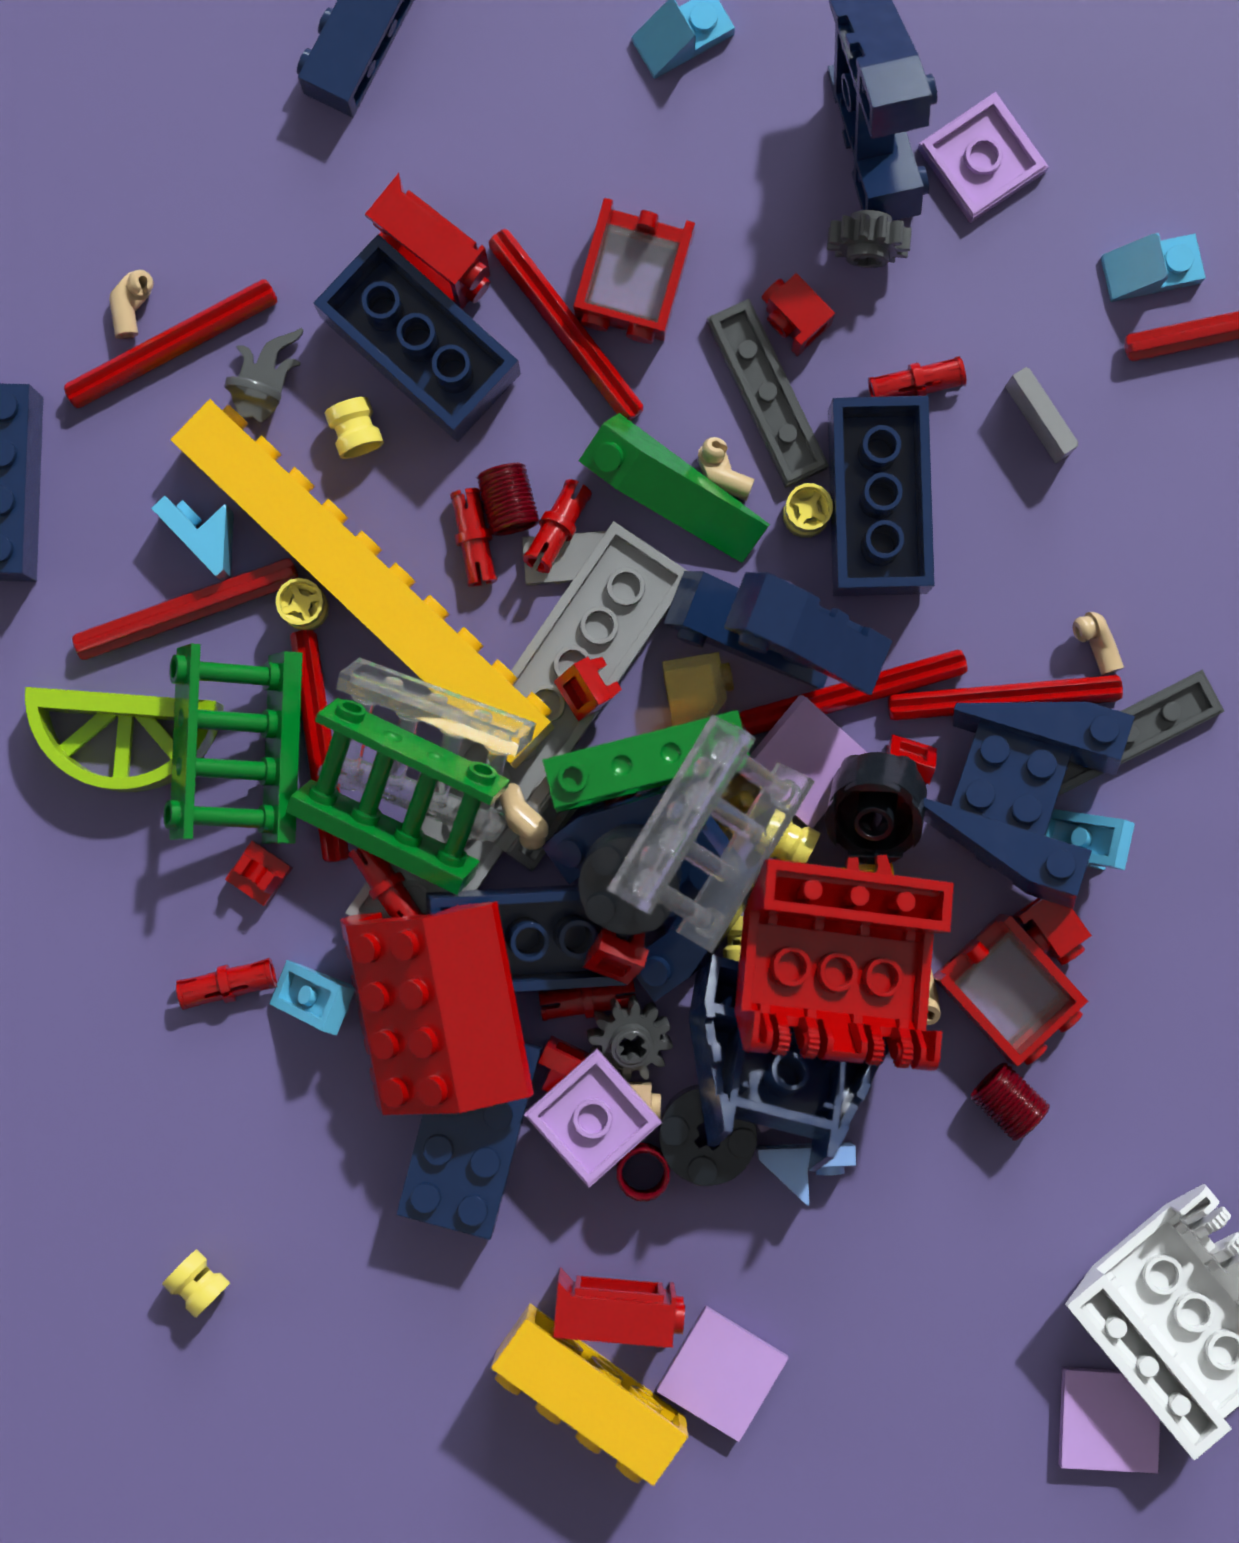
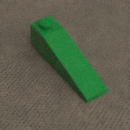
(671, 487)

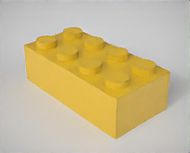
(590, 1396)

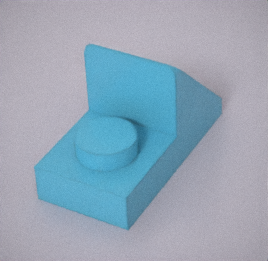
(681, 33)
(1152, 266)
(209, 542)
(1105, 836)
(312, 997)

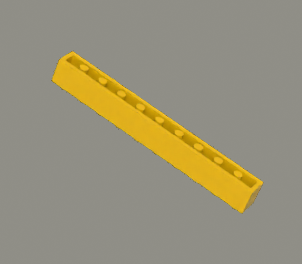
(349, 566)

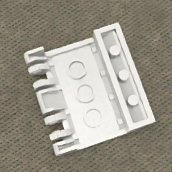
(1171, 1316)

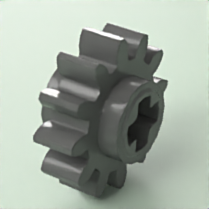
(869, 238)
(628, 1024)

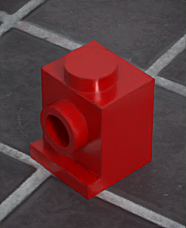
(797, 312)
(1054, 929)

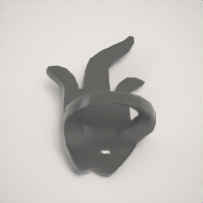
(260, 385)

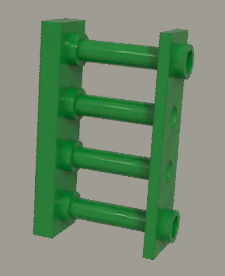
(277, 724)
(623, 765)
(379, 834)

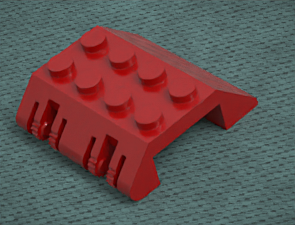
(840, 964)
(437, 1010)

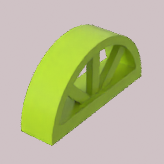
(106, 708)

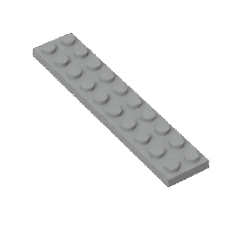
(601, 614)

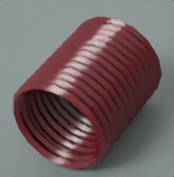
(508, 499)
(1010, 1101)
(649, 1194)

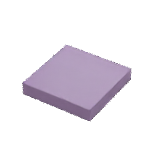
(982, 157)
(811, 745)
(592, 1117)
(722, 1373)
(1105, 1423)

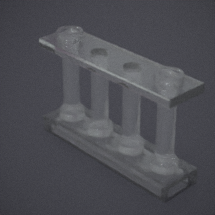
(457, 719)
(681, 816)

